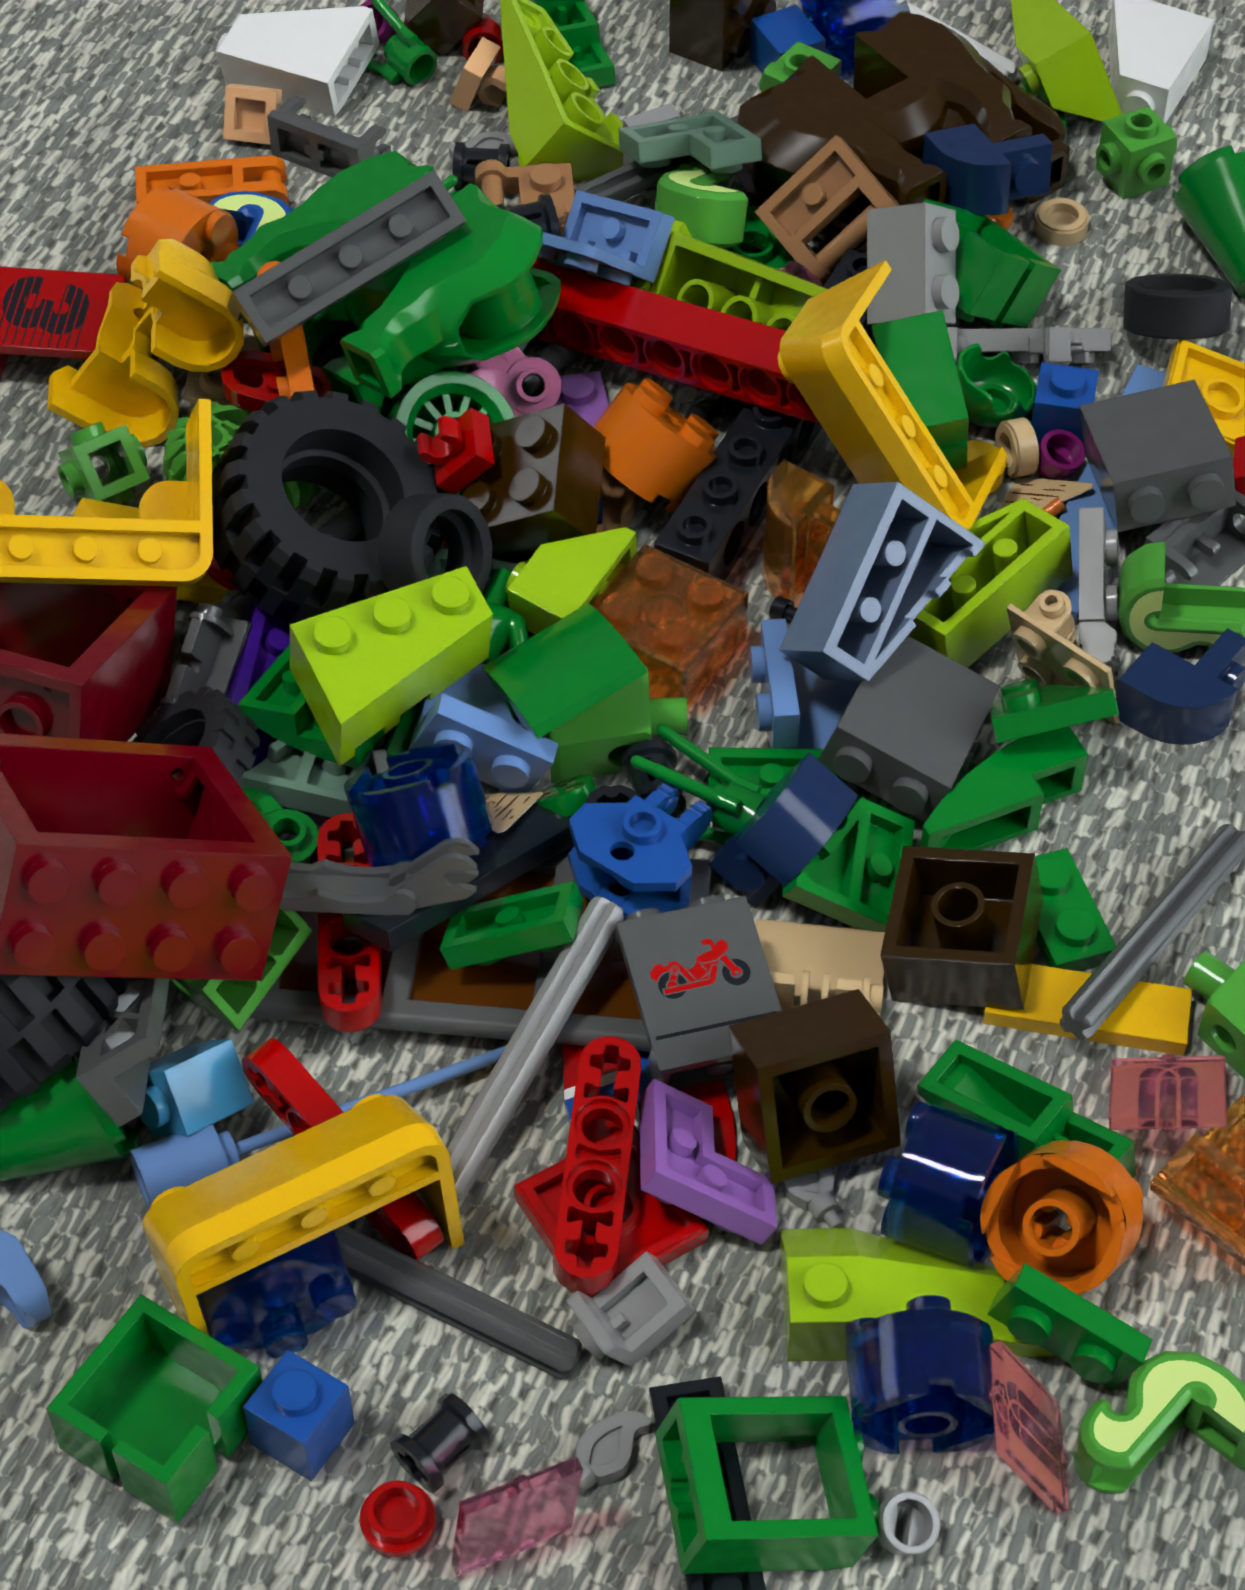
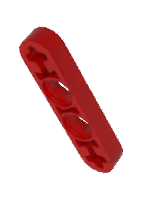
(335, 967)
(304, 1104)
(597, 1162)

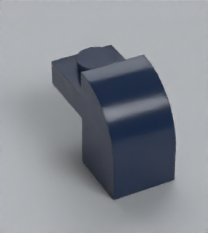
(985, 173)
(1182, 700)
(784, 831)

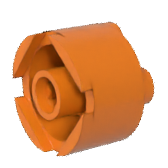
(179, 217)
(654, 445)
(1100, 1207)

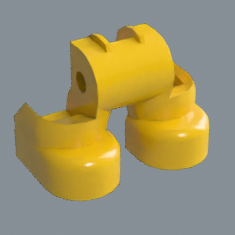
(173, 318)

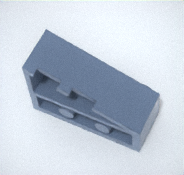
(873, 580)

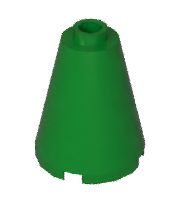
(1214, 208)
(59, 1130)

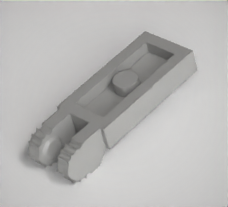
(1096, 598)

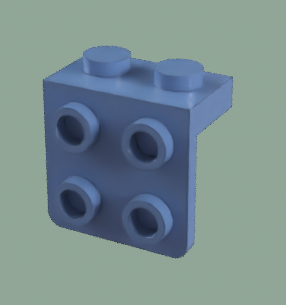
(612, 237)
(794, 703)
(478, 717)

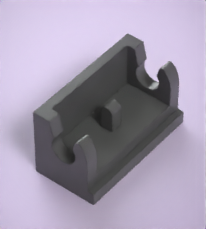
(317, 145)
(1203, 546)

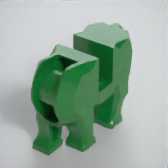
(429, 314)

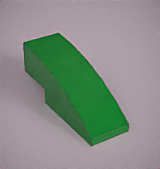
(1007, 792)
(1017, 1101)

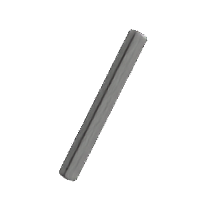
(531, 1042)

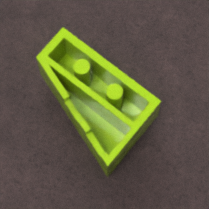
(1021, 559)
(387, 654)

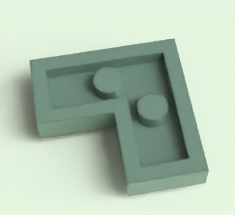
(706, 137)

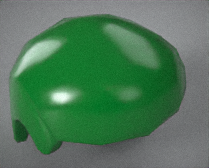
(994, 387)

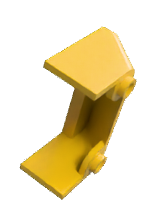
(866, 407)
(161, 547)
(296, 1195)

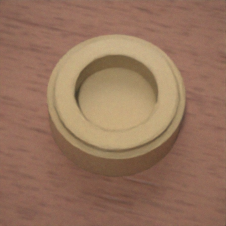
(1061, 221)
(1021, 446)

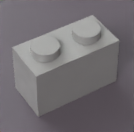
(921, 250)

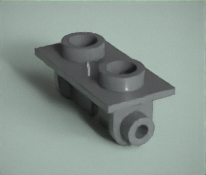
(209, 653)

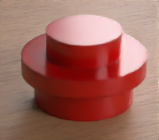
(397, 1519)

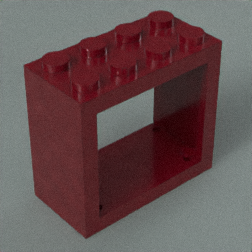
(83, 658)
(131, 865)

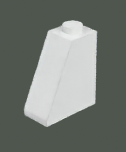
(301, 52)
(1154, 54)

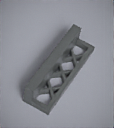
(347, 259)
(119, 1057)

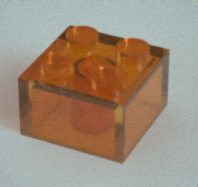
(675, 621)

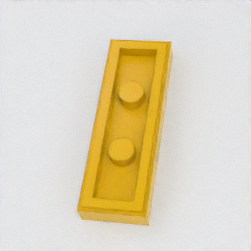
(1146, 1019)

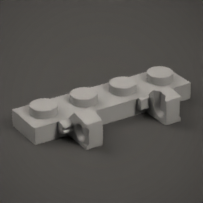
(1024, 345)

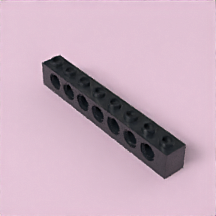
(730, 493)

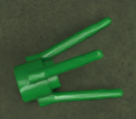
(404, 52)
(731, 804)

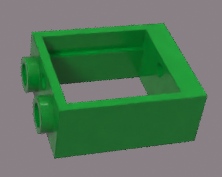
(698, 1499)

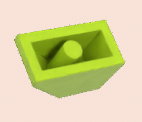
(568, 575)

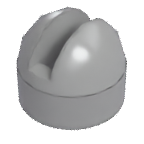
(918, 1528)

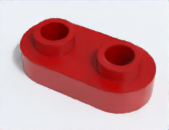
(259, 370)

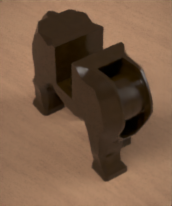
(906, 83)

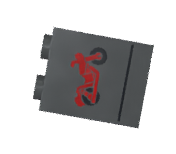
(691, 981)

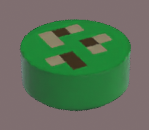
(567, 795)

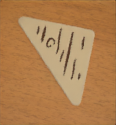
(1043, 491)
(508, 807)

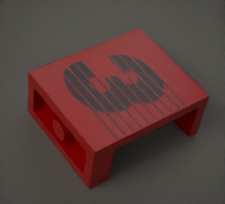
(52, 311)

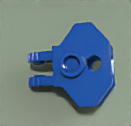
(637, 848)

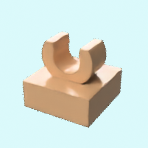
(481, 78)
(247, 112)

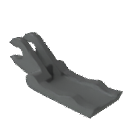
(386, 890)

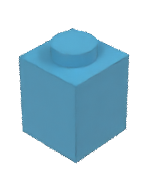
(194, 1088)

